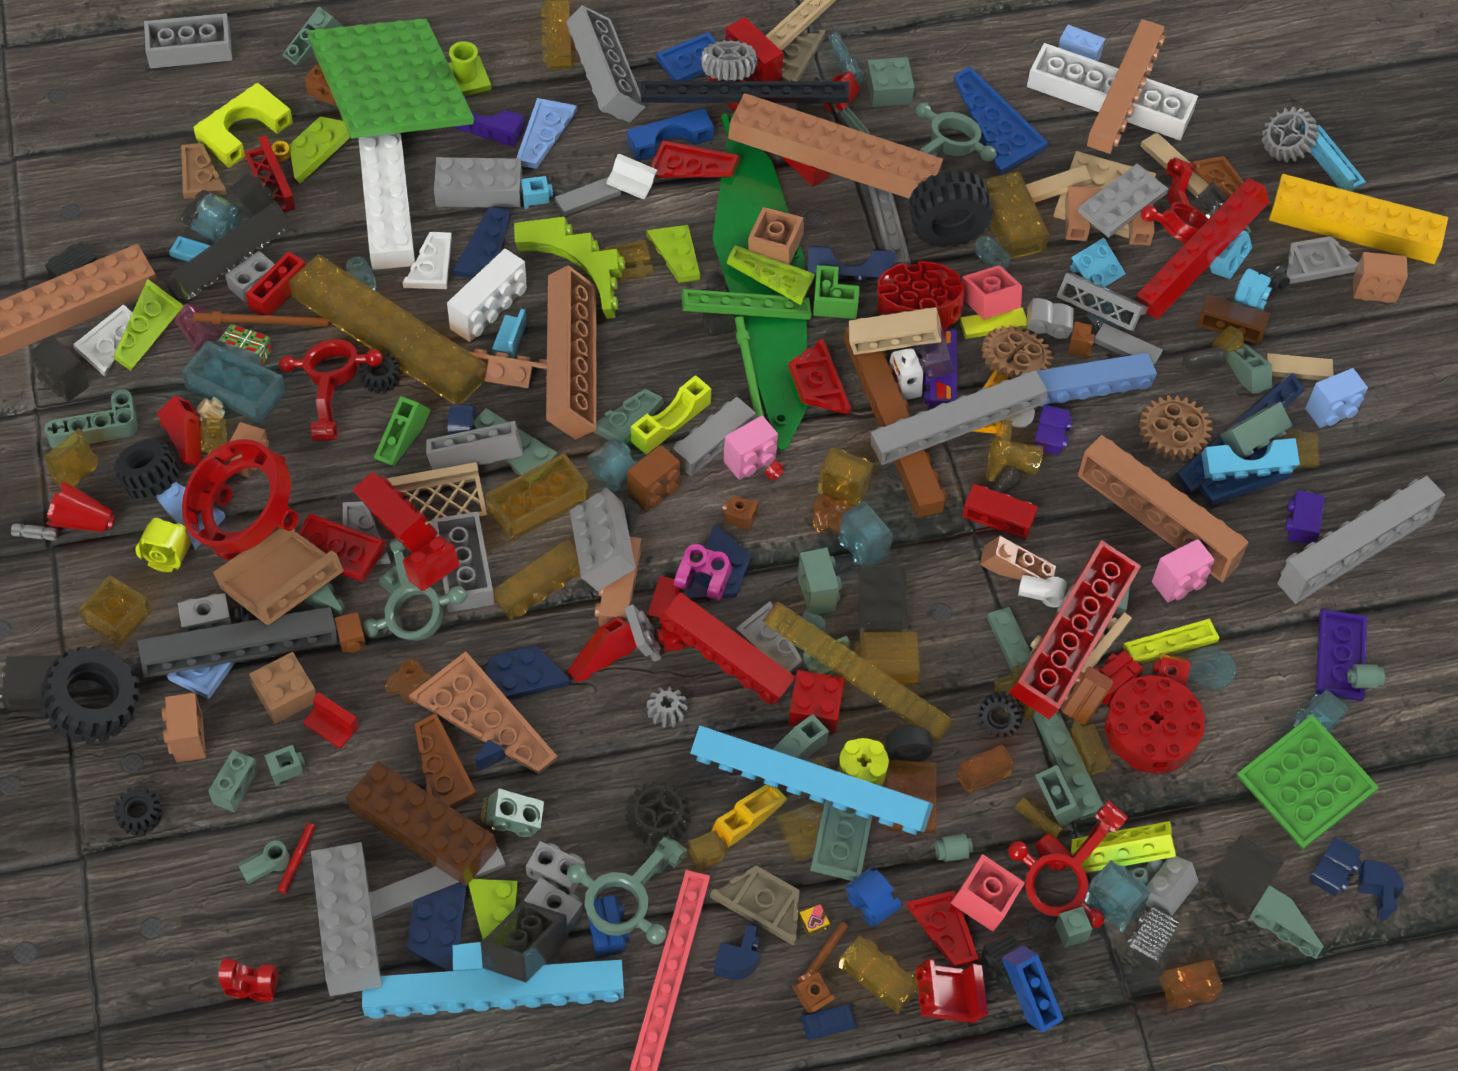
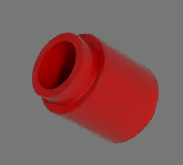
(1050, 845)

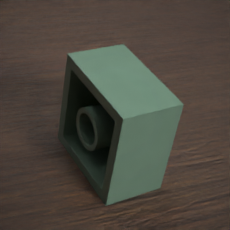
(890, 82)
(818, 581)

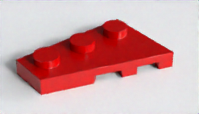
(945, 927)

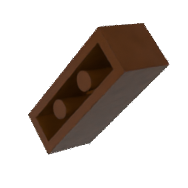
(1222, 313)

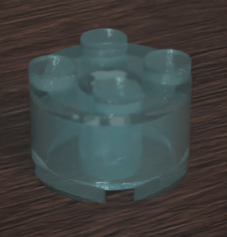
(215, 217)
(611, 464)

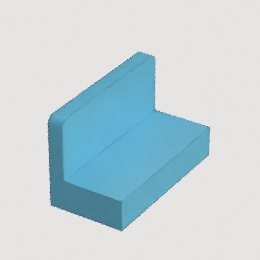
(510, 334)

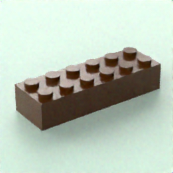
(422, 823)

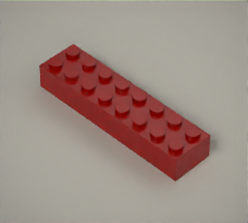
(1074, 630)

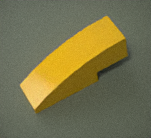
(749, 814)

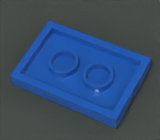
(684, 60)

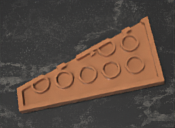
(476, 705)

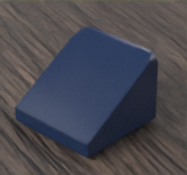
(489, 755)

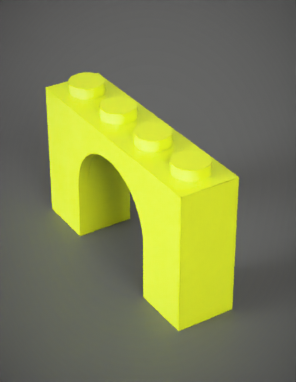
(253, 104)

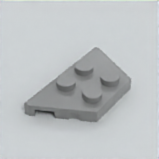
(1318, 260)

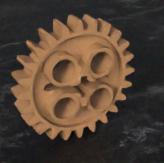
(1005, 345)
(1175, 427)

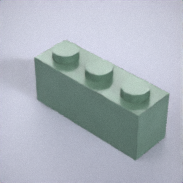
(1257, 430)

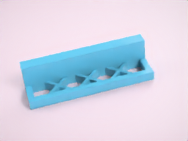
(1335, 162)

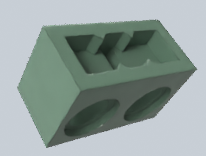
(233, 781)
(514, 807)

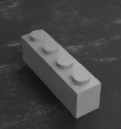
(708, 440)
(476, 445)

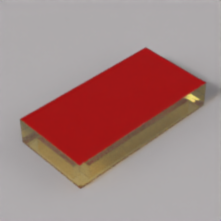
(663, 597)

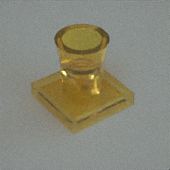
(1011, 453)

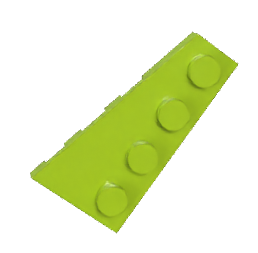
(148, 321)

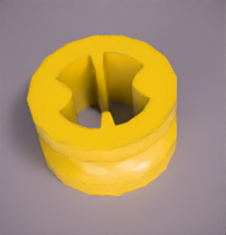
(279, 146)

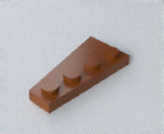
(441, 765)

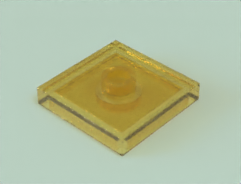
(801, 829)

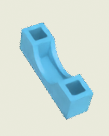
(1223, 462)

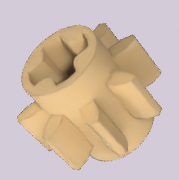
(210, 409)

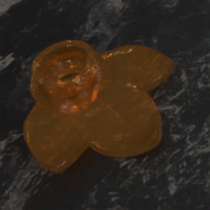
(828, 517)
(407, 683)

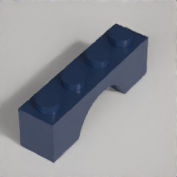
(872, 267)

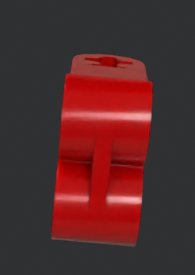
(243, 981)

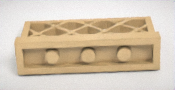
(438, 479)

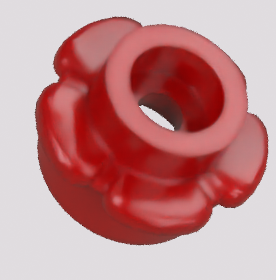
(774, 471)

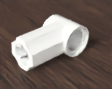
(1049, 591)

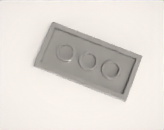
(1122, 200)

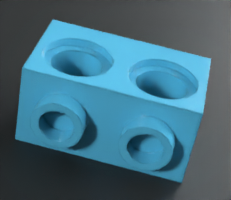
(1232, 257)

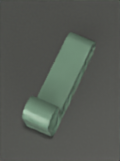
(91, 424)

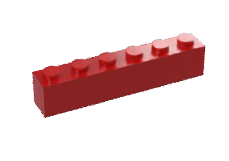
(727, 649)

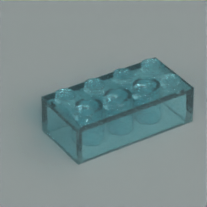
(234, 381)

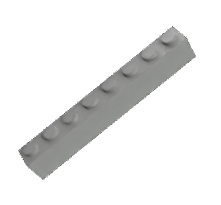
(958, 417)

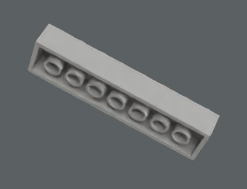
(1360, 539)

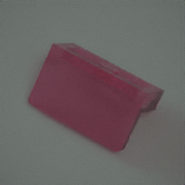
(195, 331)

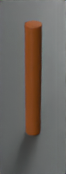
(827, 948)

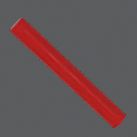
(296, 858)

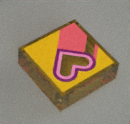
(814, 919)

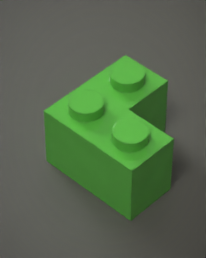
(834, 298)

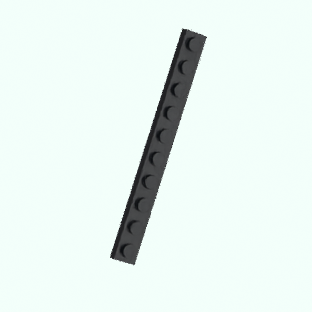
(733, 91)

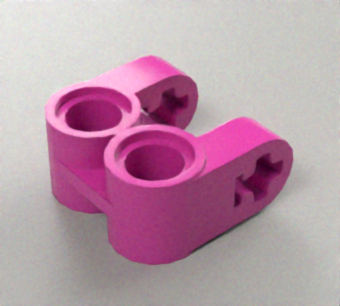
(706, 565)

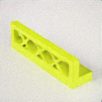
(1130, 846)

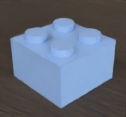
(1336, 398)

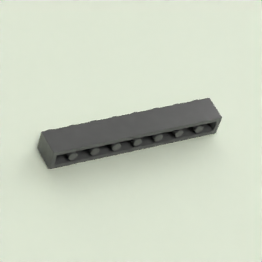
(236, 642)

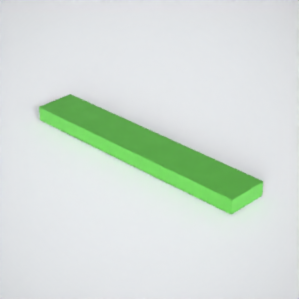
(744, 304)

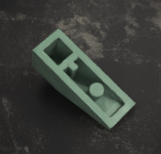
(1250, 369)

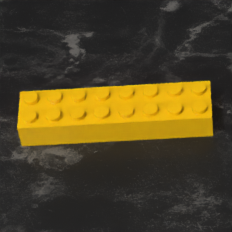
(1358, 219)

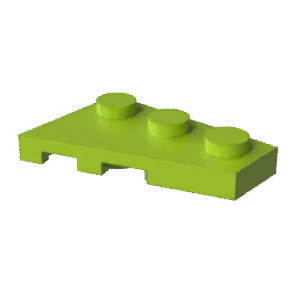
(677, 250)
(492, 902)

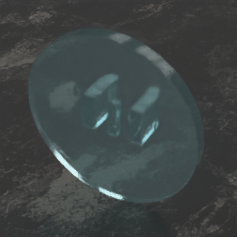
(1212, 668)

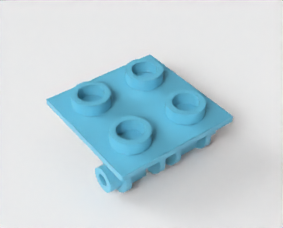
(1098, 264)

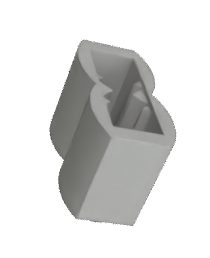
(1050, 318)

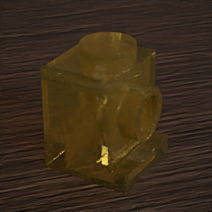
(216, 430)

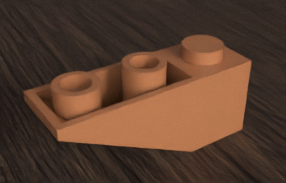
(1014, 561)

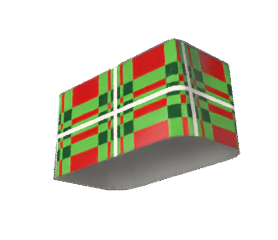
(246, 344)

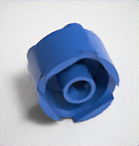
(873, 896)

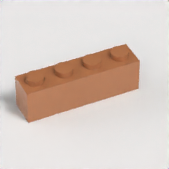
(619, 593)

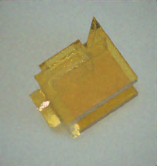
(707, 850)

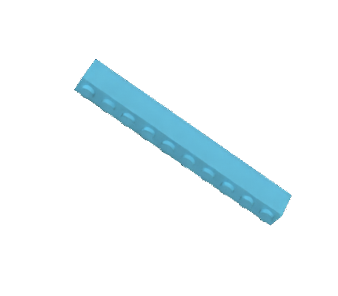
(813, 779)
(487, 989)

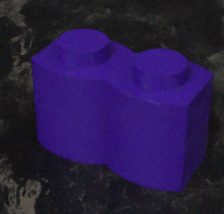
(1052, 429)

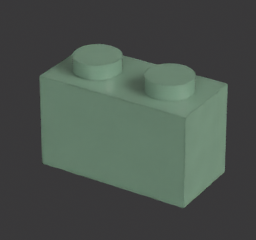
(1059, 795)

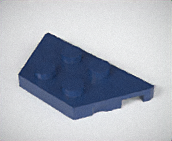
(739, 560)
(525, 672)
(437, 925)

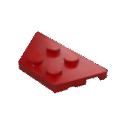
(818, 380)

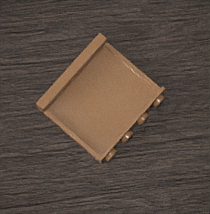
(277, 574)

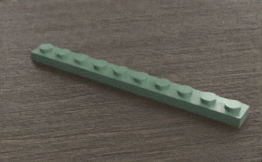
(1054, 729)

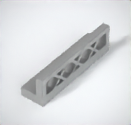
(1104, 293)

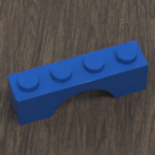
(692, 126)

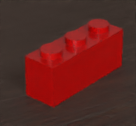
(274, 286)
(1000, 511)

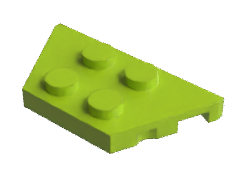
(316, 145)

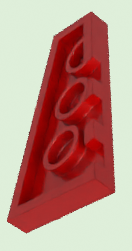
(682, 161)

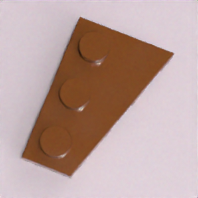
(1220, 172)

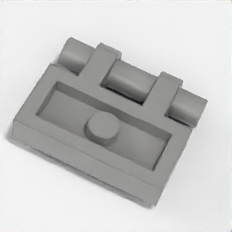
(643, 633)

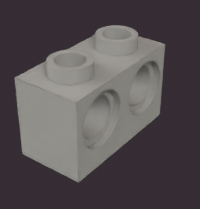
(247, 274)
(553, 870)

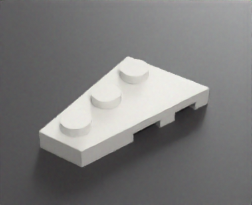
(102, 341)

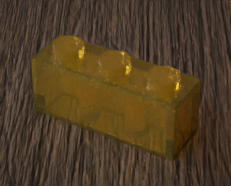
(879, 974)

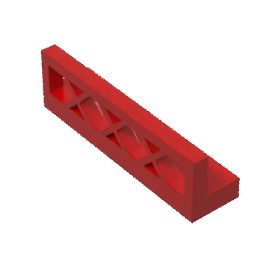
(275, 172)

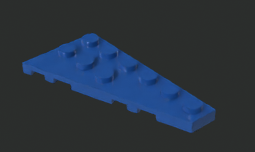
(999, 123)

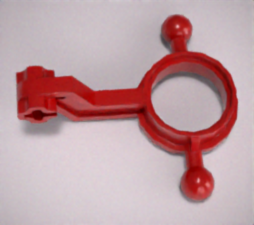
(1179, 204)
(326, 428)
(1110, 819)

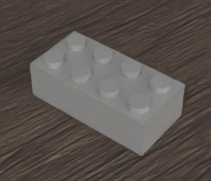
(188, 40)
(478, 182)
(602, 539)
(473, 573)

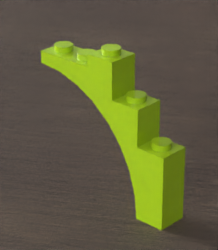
(557, 237)

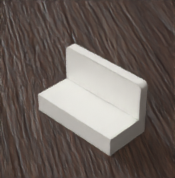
(632, 176)

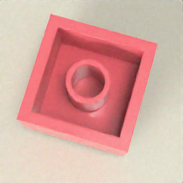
(992, 292)
(987, 893)

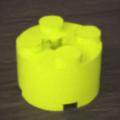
(163, 545)
(864, 760)

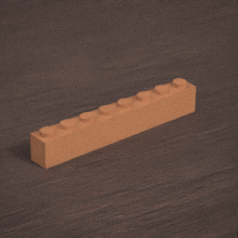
(1126, 86)

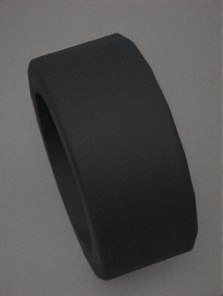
(908, 744)

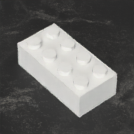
(487, 295)

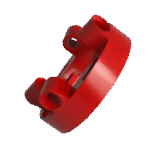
(209, 487)

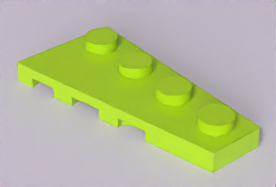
(779, 276)

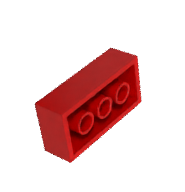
(395, 513)

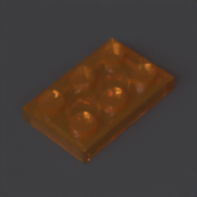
(915, 780)

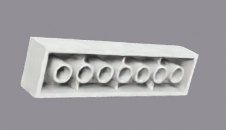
(1089, 81)
(386, 201)

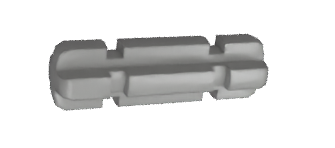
(33, 531)

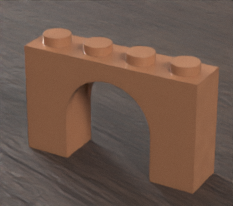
(1078, 227)

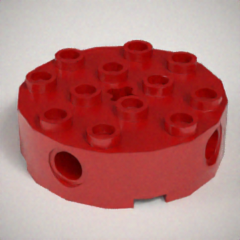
(921, 287)
(1154, 724)

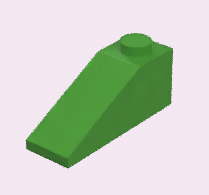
(402, 430)

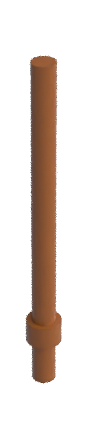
(216, 318)

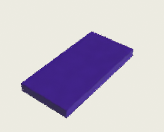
(1339, 646)

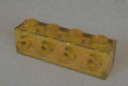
(557, 35)

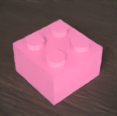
(750, 447)
(1183, 571)

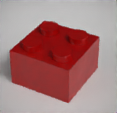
(818, 696)

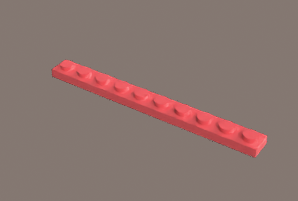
(670, 972)

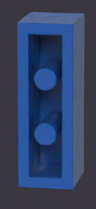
(1032, 988)

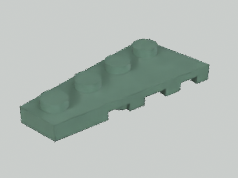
(533, 451)

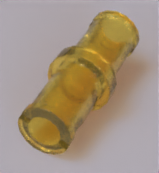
(1038, 818)

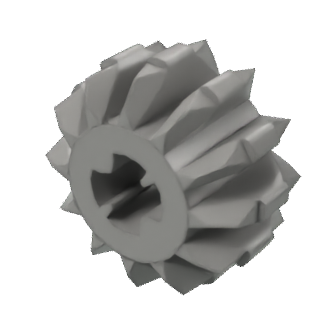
(658, 710)

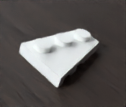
(432, 264)

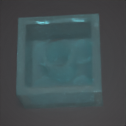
(865, 535)
(1117, 895)

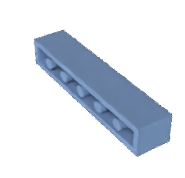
(1098, 378)

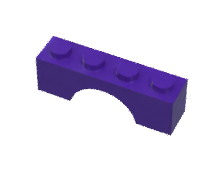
(502, 128)

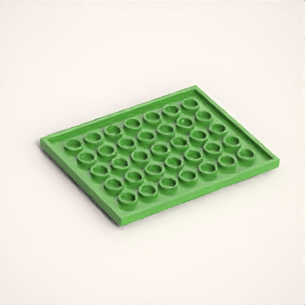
(389, 78)

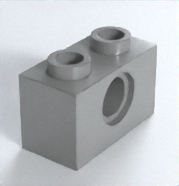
(192, 610)
(549, 892)

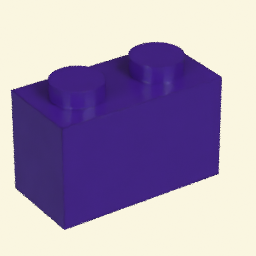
(1305, 517)

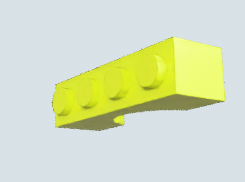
(689, 401)

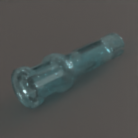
(847, 62)

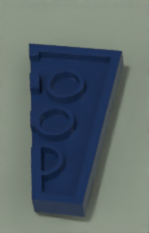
(485, 243)
(1229, 488)

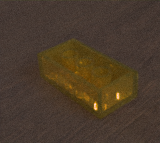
(1015, 216)
(537, 497)

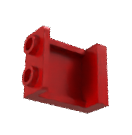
(951, 992)

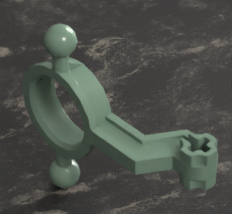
(954, 121)
(455, 596)
(667, 853)

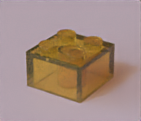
(845, 477)
(115, 610)

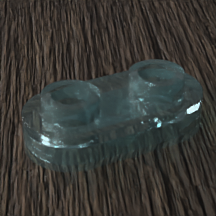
(994, 253)
(361, 272)

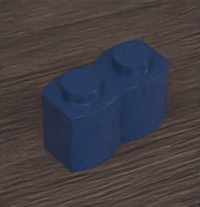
(1335, 867)

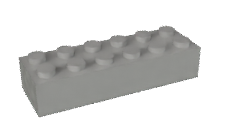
(605, 64)
(345, 919)

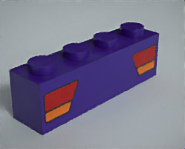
(943, 388)

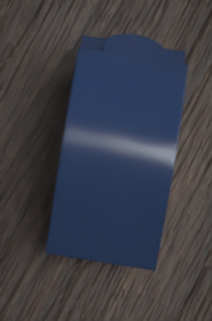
(461, 418)
(1383, 881)
(739, 962)

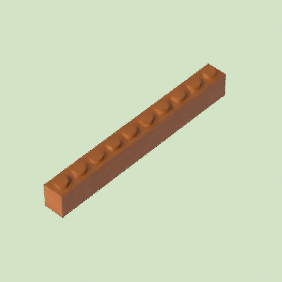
(888, 407)

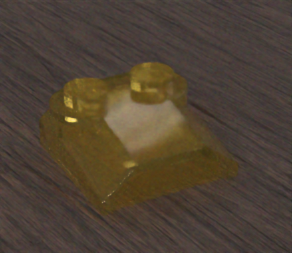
(71, 459)

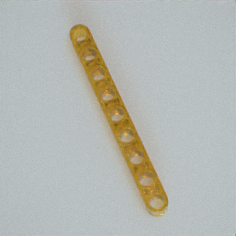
(857, 671)

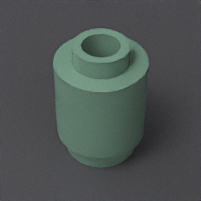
(1366, 676)
(953, 847)

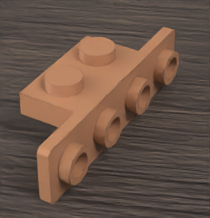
(508, 370)

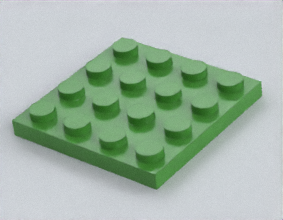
(1307, 782)

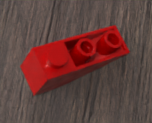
(183, 427)
(605, 646)

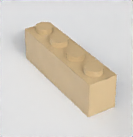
(895, 331)

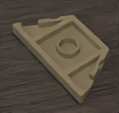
(800, 53)
(763, 901)

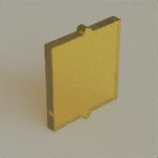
(1307, 447)

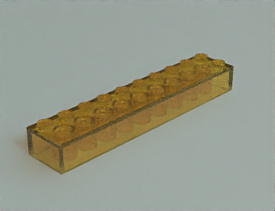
(388, 328)

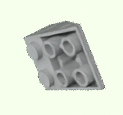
(1166, 880)

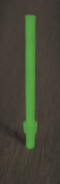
(743, 339)

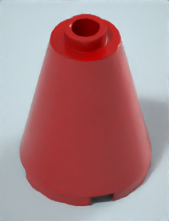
(78, 511)

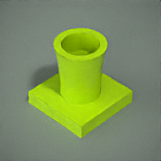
(468, 69)

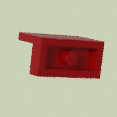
(331, 721)

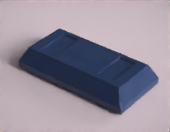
(828, 1021)

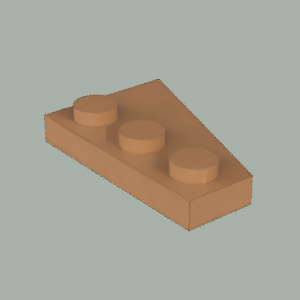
(199, 172)

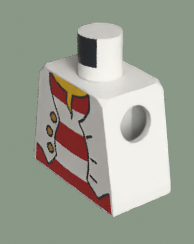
(906, 367)

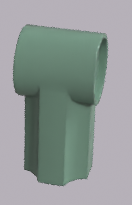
(262, 862)

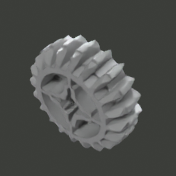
(729, 60)
(1284, 125)

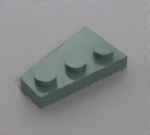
(618, 423)

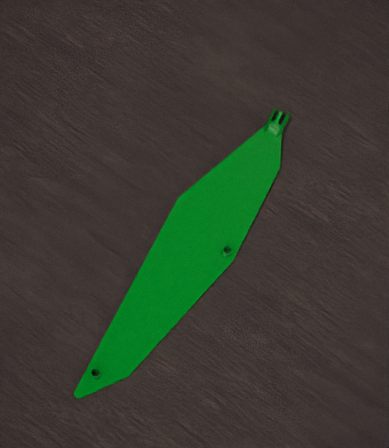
(772, 339)

